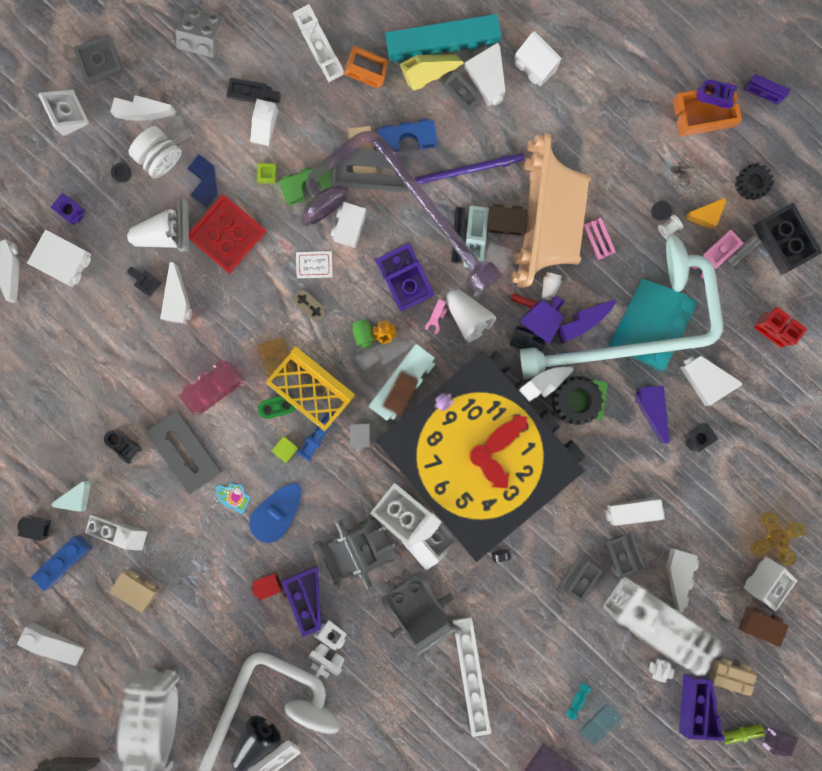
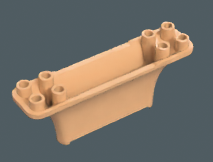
(553, 214)

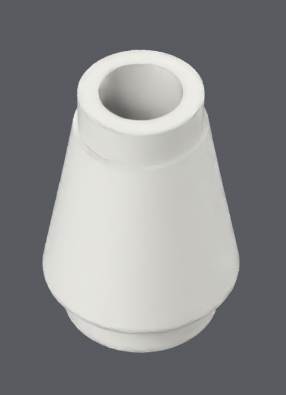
(550, 285)

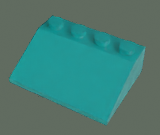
(652, 316)

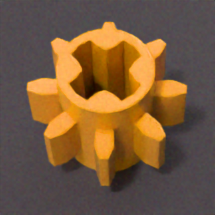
(384, 332)

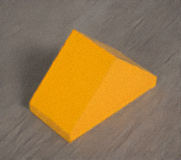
(708, 215)

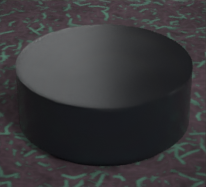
(121, 172)
(661, 210)
(501, 555)

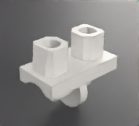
(333, 666)

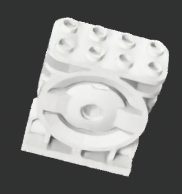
(662, 626)
(149, 721)

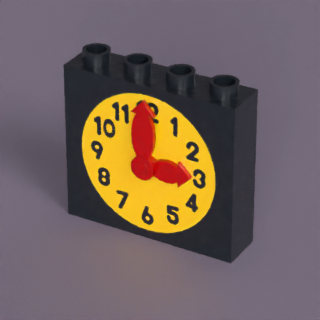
(483, 458)

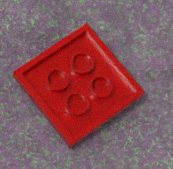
(226, 233)

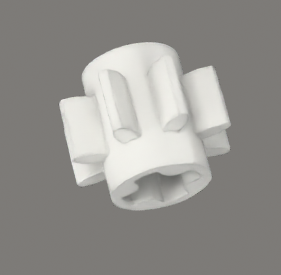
(661, 670)

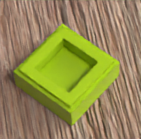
(267, 173)
(285, 449)

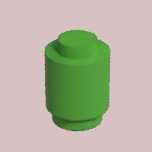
(363, 334)

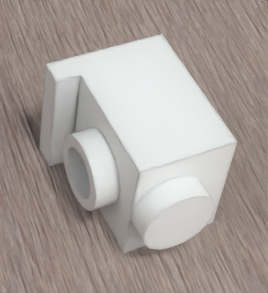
(338, 635)

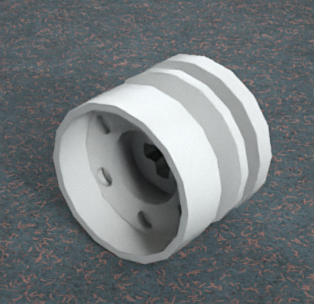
(154, 152)

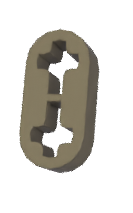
(306, 309)

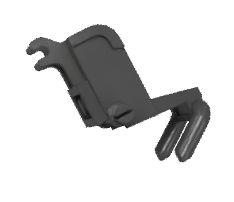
(356, 551)
(419, 613)

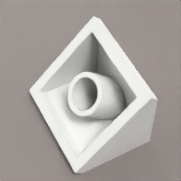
(64, 110)

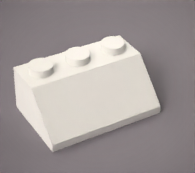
(405, 516)

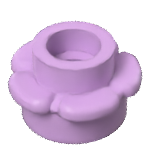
(444, 401)

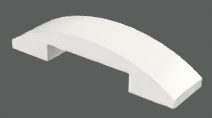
(318, 43)

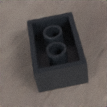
(787, 239)

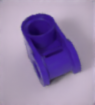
(720, 95)

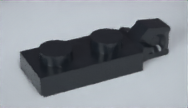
(251, 91)

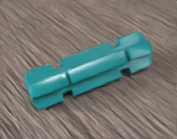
(578, 701)

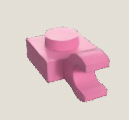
(438, 312)

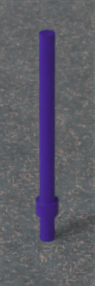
(503, 161)

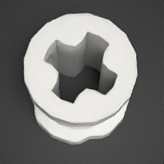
(670, 226)

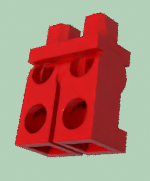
(774, 327)

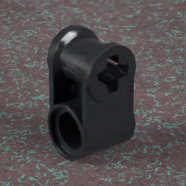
(125, 448)

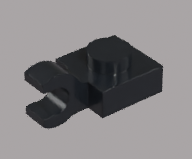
(145, 282)
(524, 339)

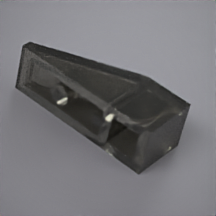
(67, 764)

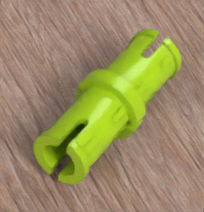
(743, 734)

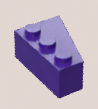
(698, 709)

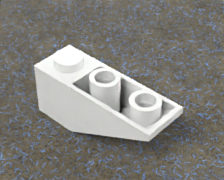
(116, 533)
(680, 571)

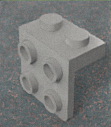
(198, 32)

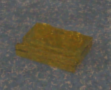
(272, 356)

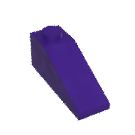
(653, 406)

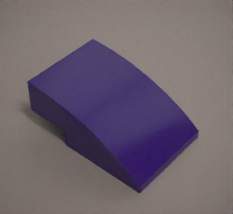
(404, 276)
(584, 321)

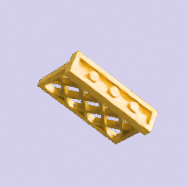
(320, 375)

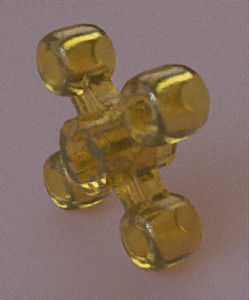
(771, 542)

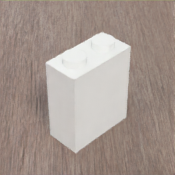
(59, 258)

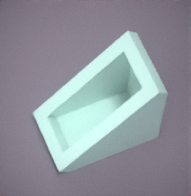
(75, 499)

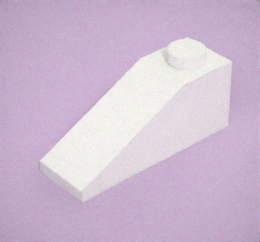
(9, 270)
(175, 302)
(49, 644)

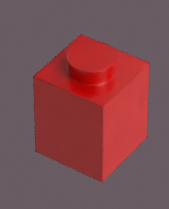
(267, 586)

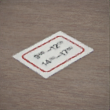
(314, 264)

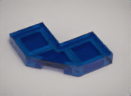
(207, 188)

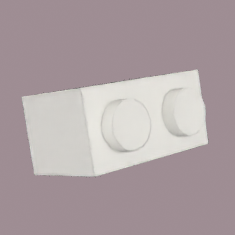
(349, 224)

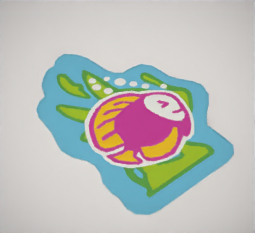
(233, 497)

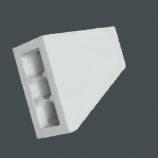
(487, 74)
(708, 379)
(635, 511)

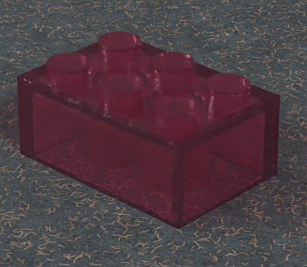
(211, 387)

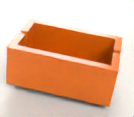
(702, 117)

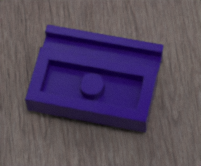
(766, 89)

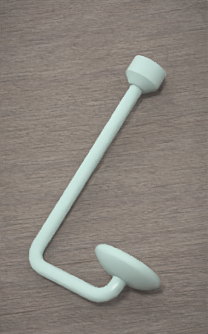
(678, 264)

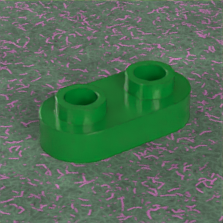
(277, 407)

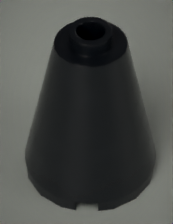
(254, 743)

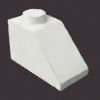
(263, 122)

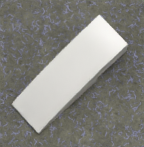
(141, 109)
(545, 382)

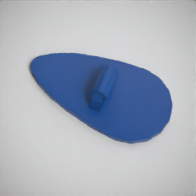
(275, 514)

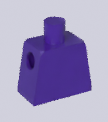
(544, 318)

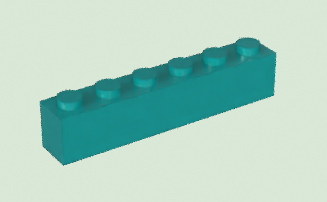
(443, 37)

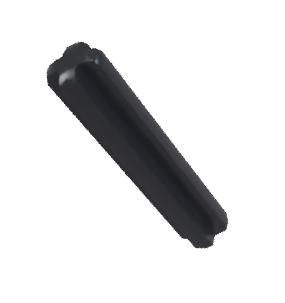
(459, 222)

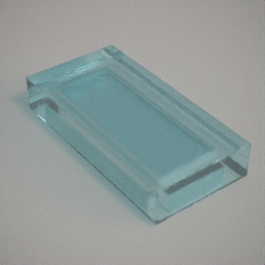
(600, 724)

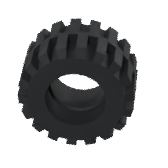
(594, 400)

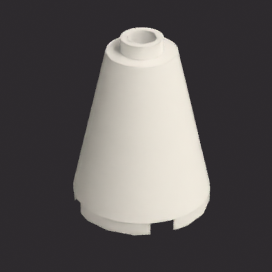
(155, 231)
(469, 314)

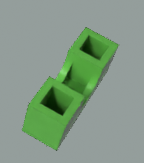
(294, 185)

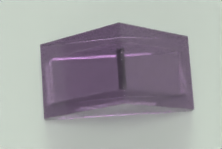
(780, 742)

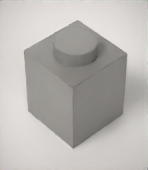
(360, 436)

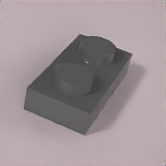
(462, 92)

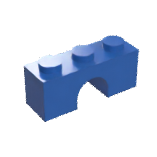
(423, 132)
(60, 562)

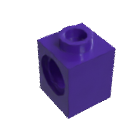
(63, 203)

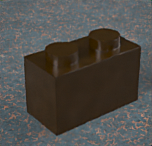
(507, 220)

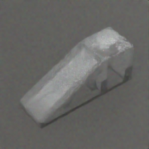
(501, 258)

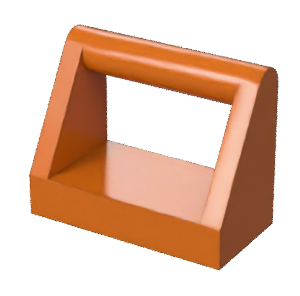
(362, 74)

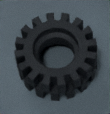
(762, 173)

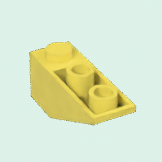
(426, 68)

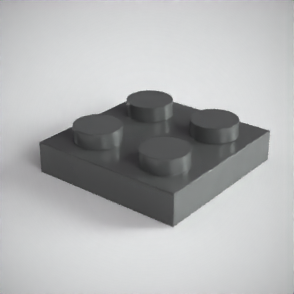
(98, 59)

